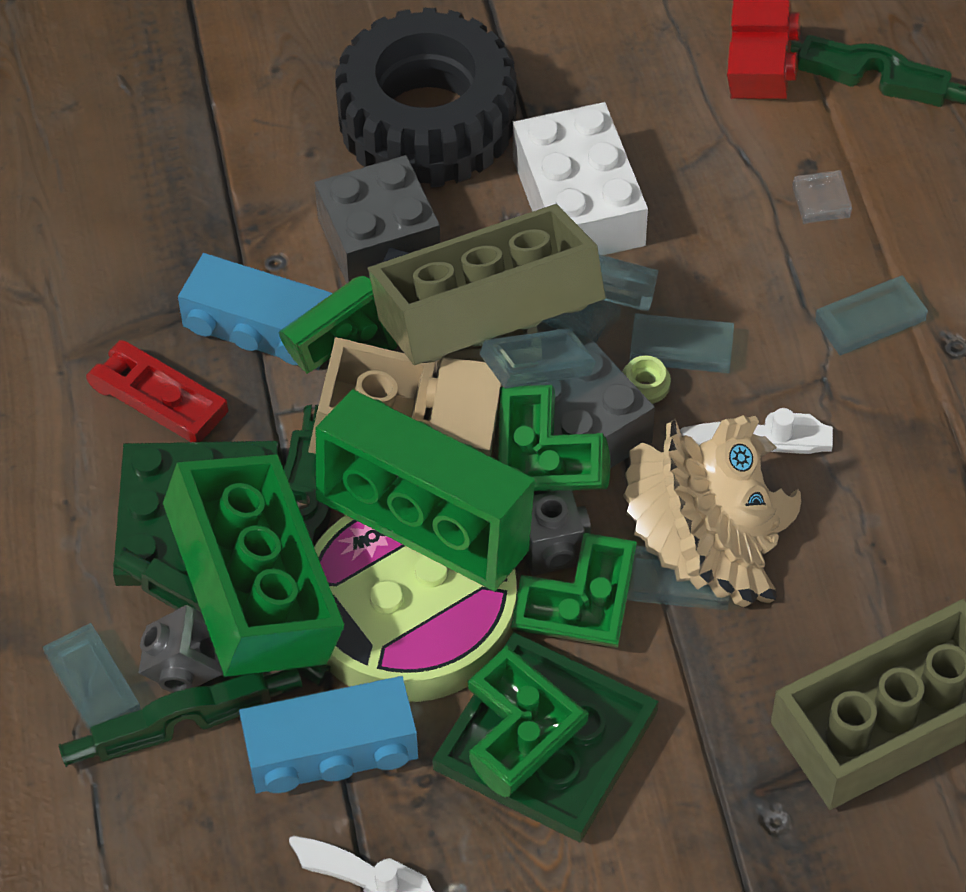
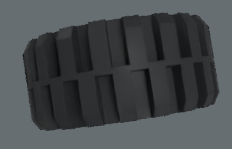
(422, 53)

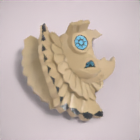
(709, 508)

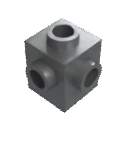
(556, 531)
(179, 651)

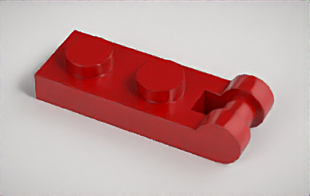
(158, 392)

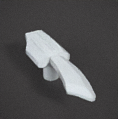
(785, 429)
(333, 861)

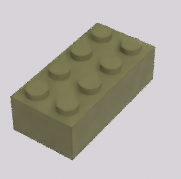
(487, 284)
(879, 708)

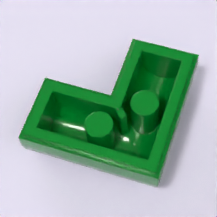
(344, 314)
(551, 459)
(590, 607)
(533, 726)

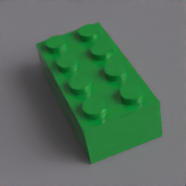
(424, 489)
(252, 565)

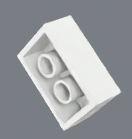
(584, 169)

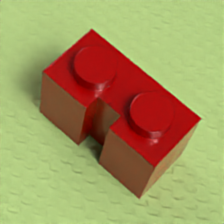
(761, 48)

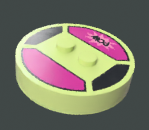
(409, 614)

